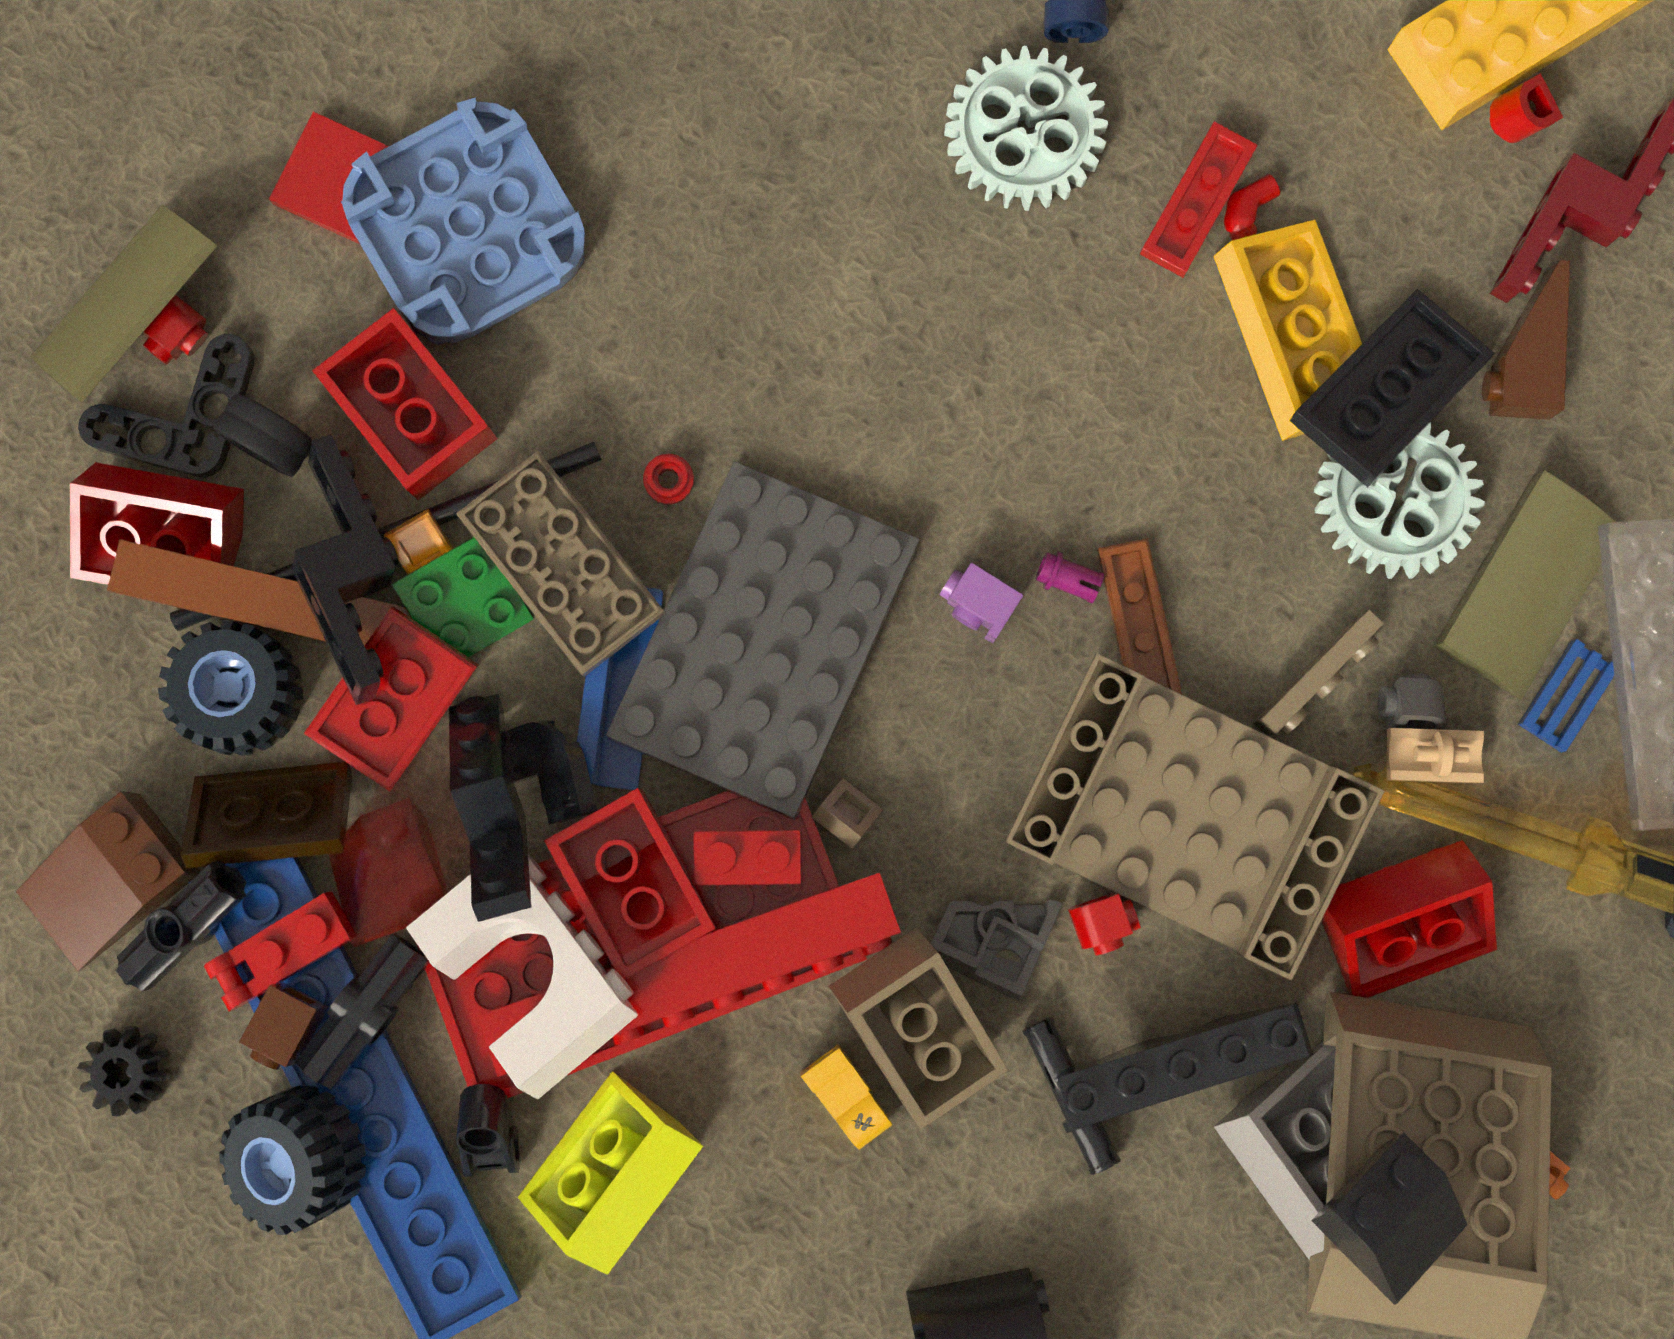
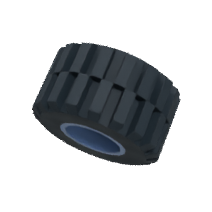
(230, 688)
(292, 1159)

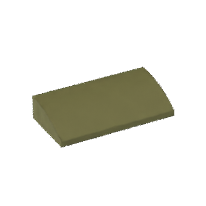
(122, 302)
(1527, 585)

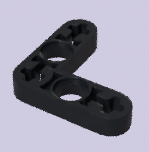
(179, 437)

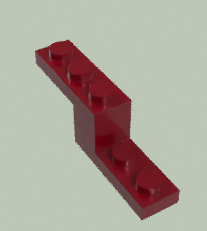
(1588, 203)

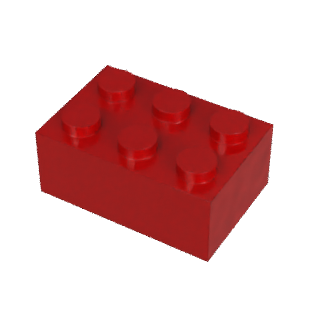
(405, 404)

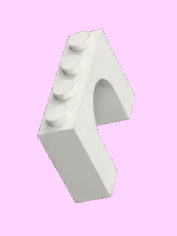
(582, 1001)

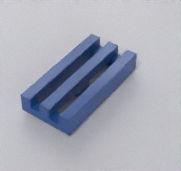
(1591, 660)

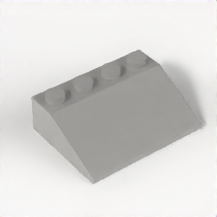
(1285, 1142)

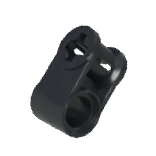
(486, 1131)

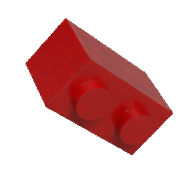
(747, 857)

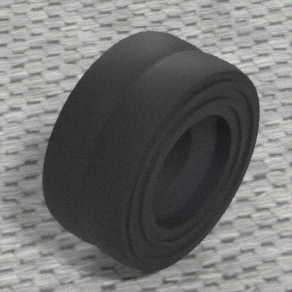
(263, 435)

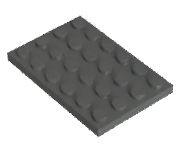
(763, 640)

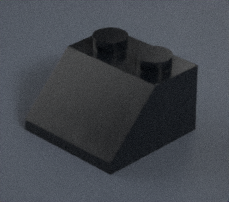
(1394, 1216)

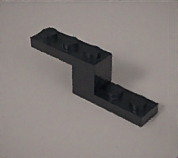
(345, 568)
(488, 808)

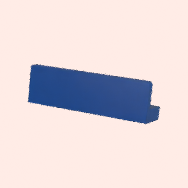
(604, 688)

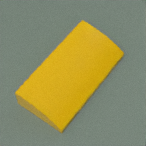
(1288, 314)

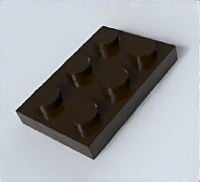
(267, 814)

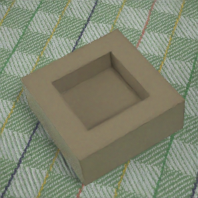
(847, 813)

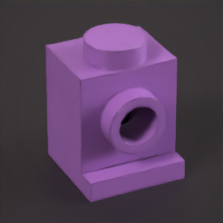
(980, 600)

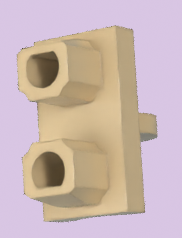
(1434, 755)

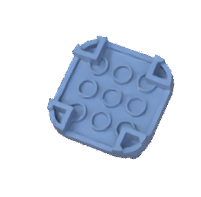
(464, 222)

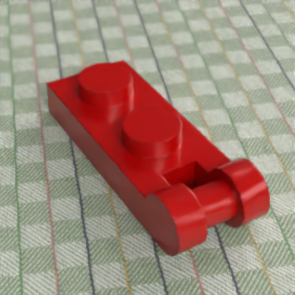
(282, 949)

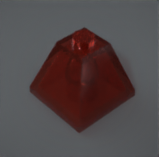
(387, 871)

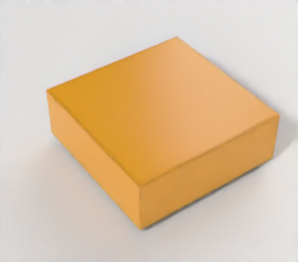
(418, 541)

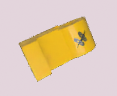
(846, 1096)

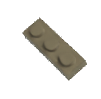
(1320, 675)

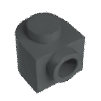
(1413, 703)

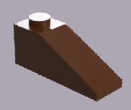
(1531, 366)

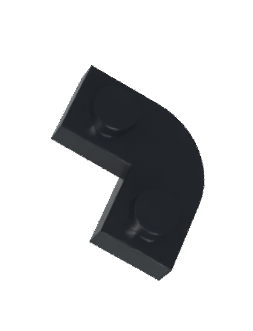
(561, 767)

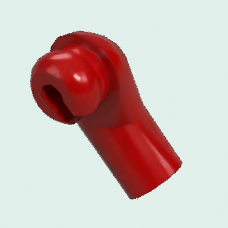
(1243, 206)

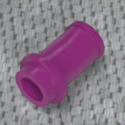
(1066, 575)

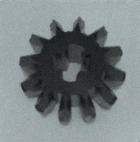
(142, 1070)

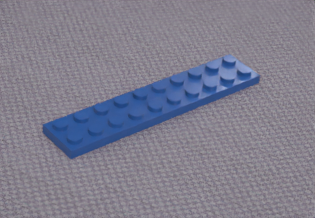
(411, 1189)

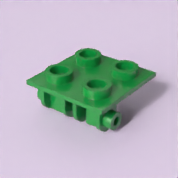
(463, 599)

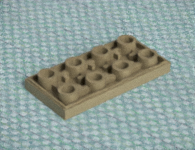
(561, 563)

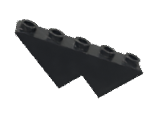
(1182, 1064)

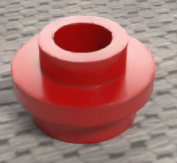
(665, 463)

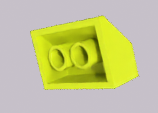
(609, 1174)

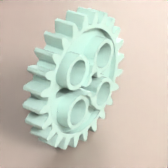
(1040, 168)
(1441, 514)

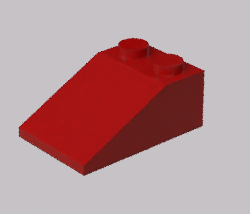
(630, 883)

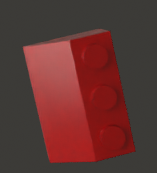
(152, 511)
(1411, 920)

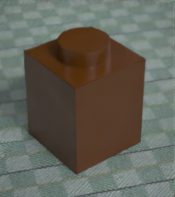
(282, 1026)

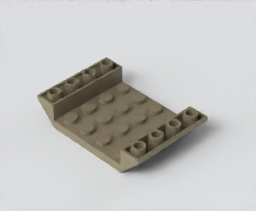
(1194, 816)
(1481, 1111)

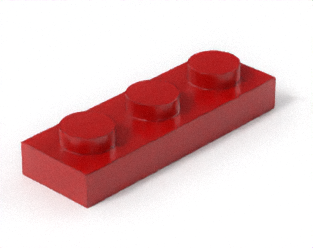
(1198, 199)

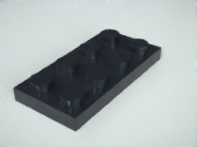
(1391, 387)

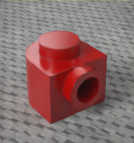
(1511, 112)
(175, 331)
(1104, 922)

